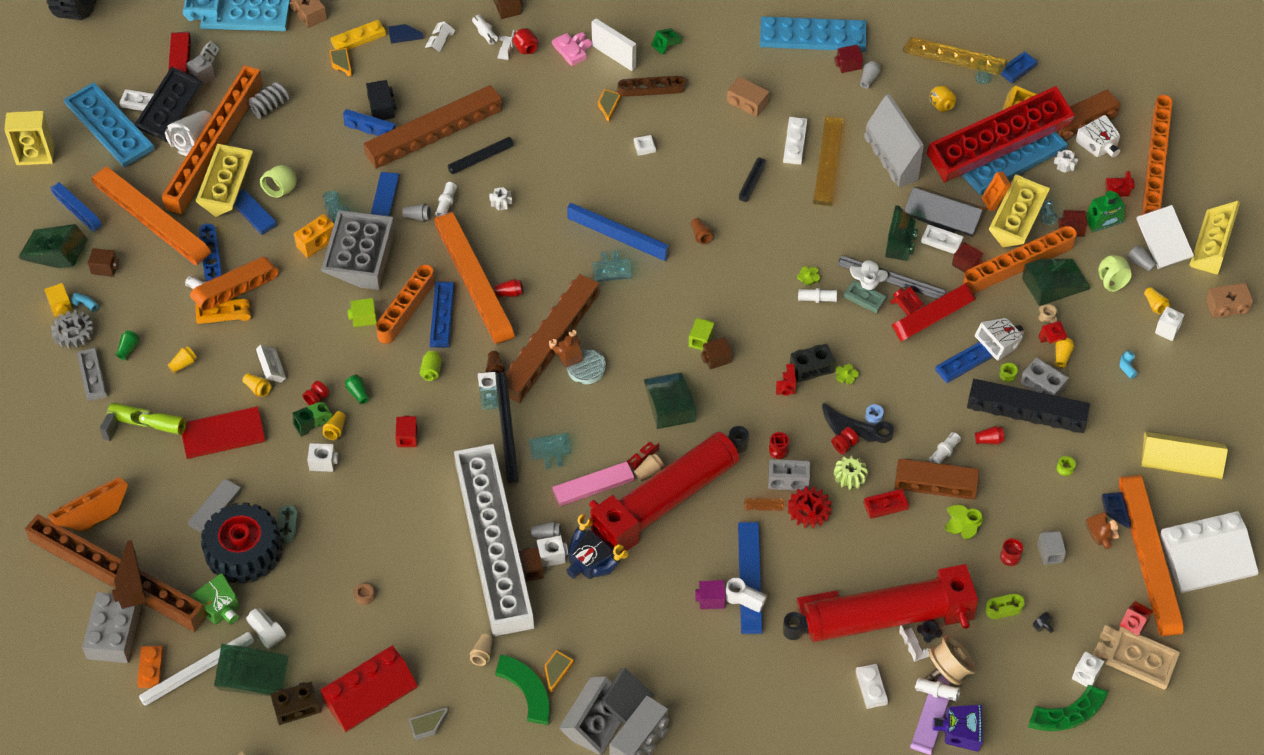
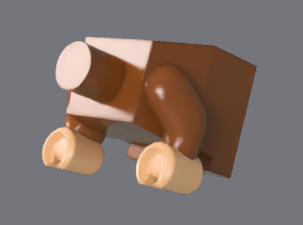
(568, 349)
(1100, 529)

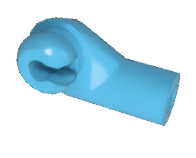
(86, 300)
(1126, 364)

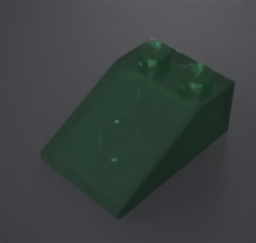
(55, 246)
(1053, 279)
(670, 400)
(250, 670)

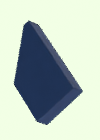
(403, 33)
(1116, 508)

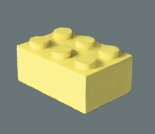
(29, 137)

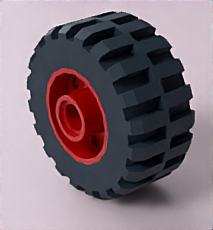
(241, 542)

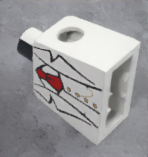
(1099, 137)
(999, 337)

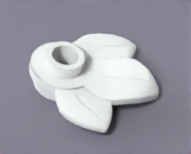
(868, 274)

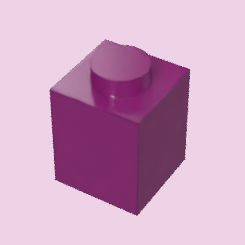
(711, 594)

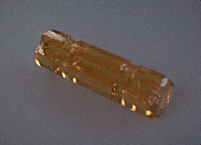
(763, 504)

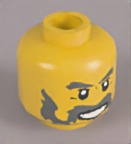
(942, 98)

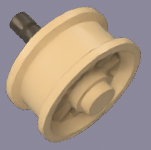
(951, 661)

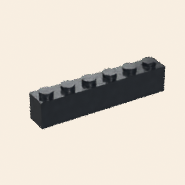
(1028, 405)

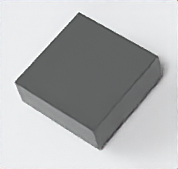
(108, 426)

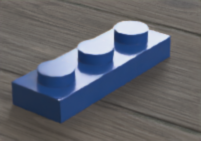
(366, 123)

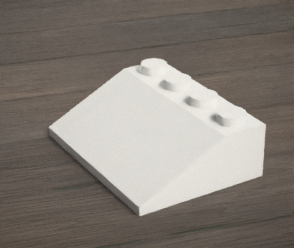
(1208, 552)

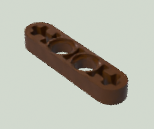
(677, 85)

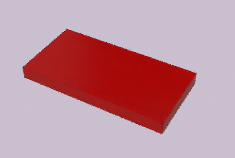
(223, 432)

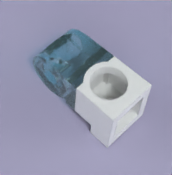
(488, 390)

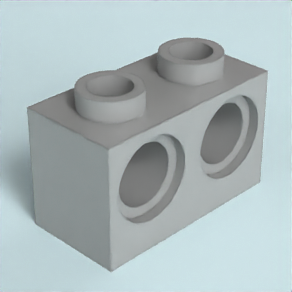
(1044, 381)
(788, 474)

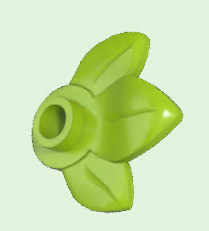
(961, 521)

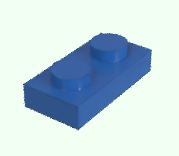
(1018, 67)

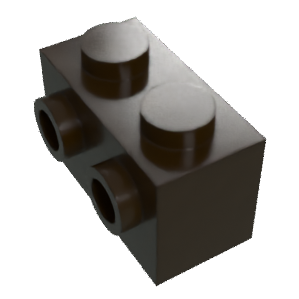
(295, 703)

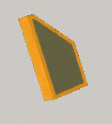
(340, 60)
(608, 102)
(557, 668)

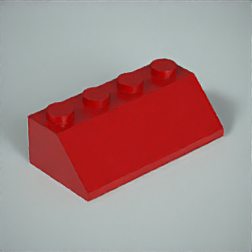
(368, 688)

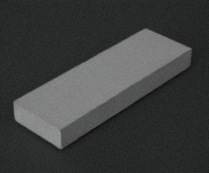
(91, 374)
(221, 497)

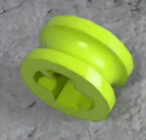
(1010, 367)
(1066, 460)

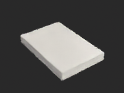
(614, 44)
(1165, 237)

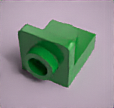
(665, 38)

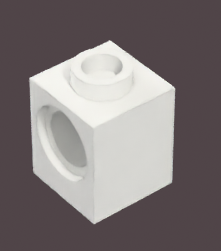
(1169, 323)
(315, 459)
(552, 558)
(1088, 669)

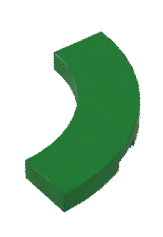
(530, 685)
(1071, 716)

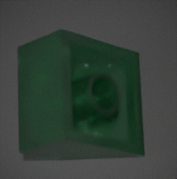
(900, 235)

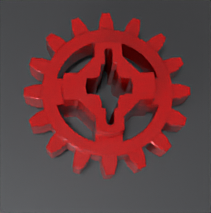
(816, 503)

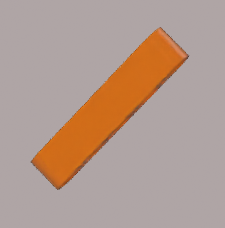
(234, 283)
(405, 304)

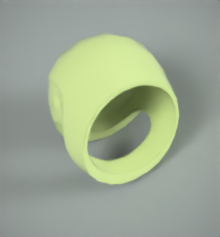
(283, 177)
(1114, 269)

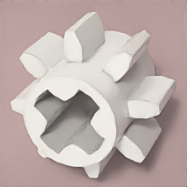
(1065, 161)
(500, 198)

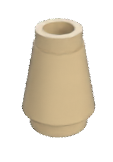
(648, 467)
(482, 650)

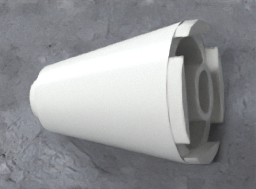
(186, 131)

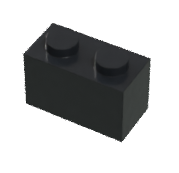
(380, 100)

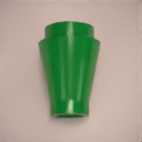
(127, 343)
(357, 388)

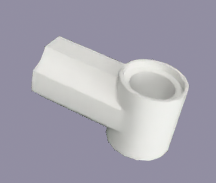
(746, 596)
(268, 632)

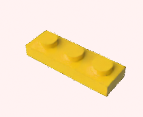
(359, 35)

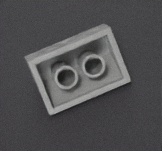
(589, 720)

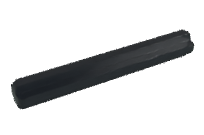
(480, 155)

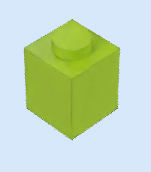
(362, 312)
(701, 333)

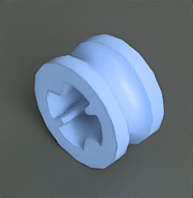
(877, 410)

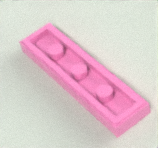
(593, 484)

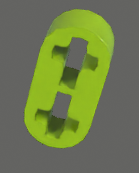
(1004, 605)

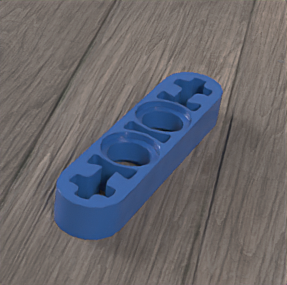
(76, 206)
(214, 252)

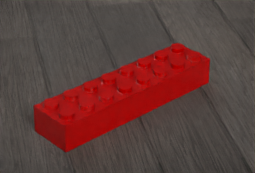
(1000, 134)

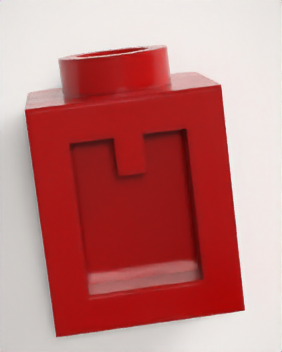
(1121, 186)
(907, 300)
(1052, 333)
(788, 385)

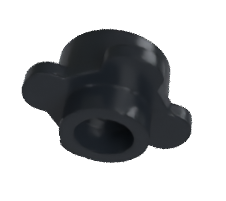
(933, 627)

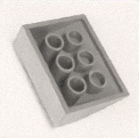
(895, 142)
(359, 248)

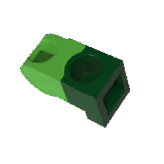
(311, 417)

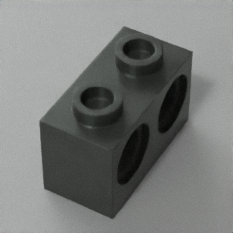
(812, 362)

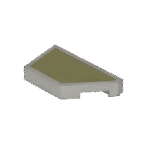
(427, 724)

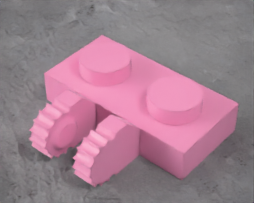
(570, 49)

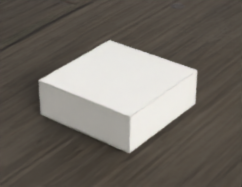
(644, 145)

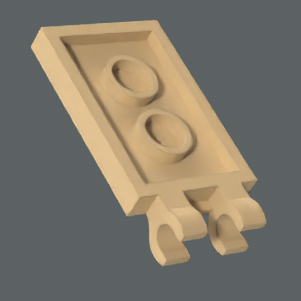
(1137, 656)

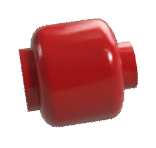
(525, 41)

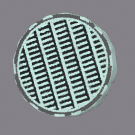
(589, 369)

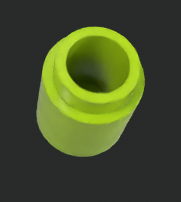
(430, 365)

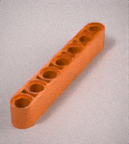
(1013, 261)

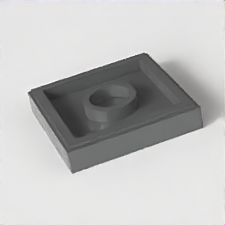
(625, 695)

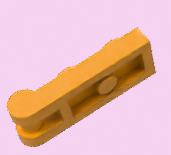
(224, 312)

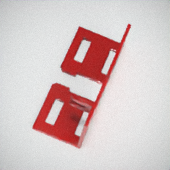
(650, 451)

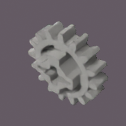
(72, 329)

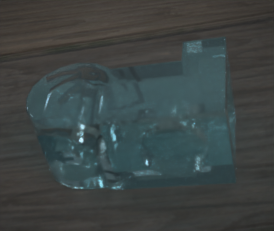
(332, 204)

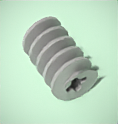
(267, 98)

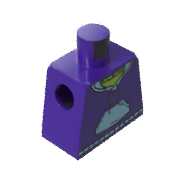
(962, 726)

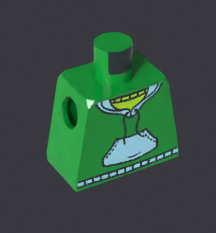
(1105, 212)

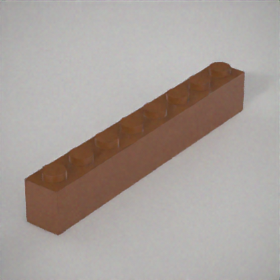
(433, 126)
(561, 320)

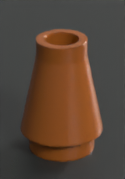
(702, 233)

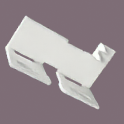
(440, 39)
(211, 48)
(505, 50)
(914, 648)

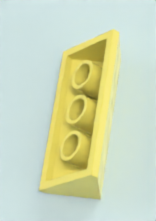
(223, 179)
(1018, 211)
(1214, 237)
(1184, 455)

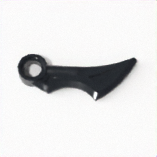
(869, 432)

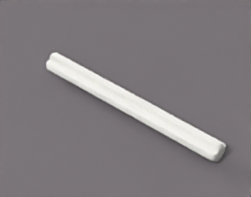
(190, 672)

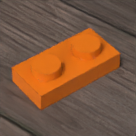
(996, 191)
(150, 666)

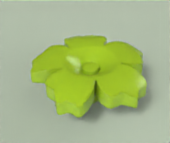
(808, 276)
(846, 374)

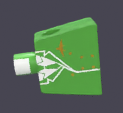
(218, 600)

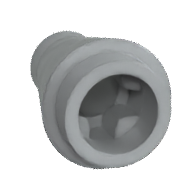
(870, 73)
(418, 212)
(1141, 258)
(547, 530)

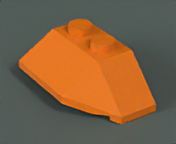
(91, 507)

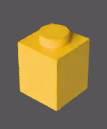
(58, 299)

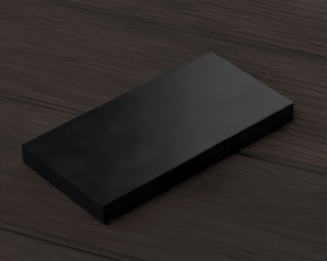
(168, 103)

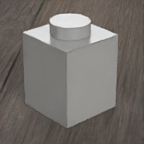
(201, 69)
(1051, 547)

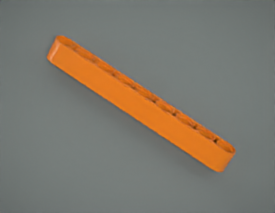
(1157, 155)
(151, 215)
(474, 278)
(1151, 557)

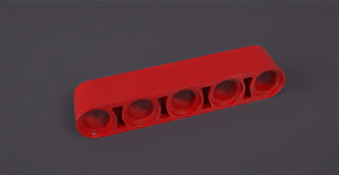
(180, 51)
(933, 312)

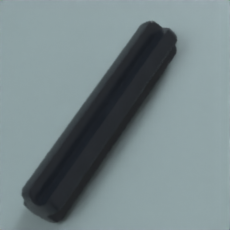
(752, 179)

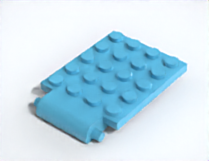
(239, 14)

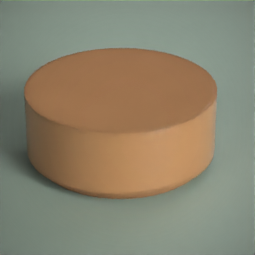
(364, 593)

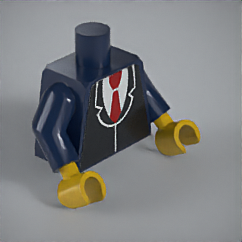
(590, 554)

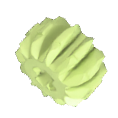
(850, 472)

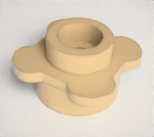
(1048, 309)

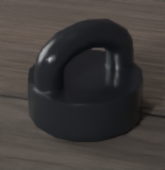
(1043, 622)

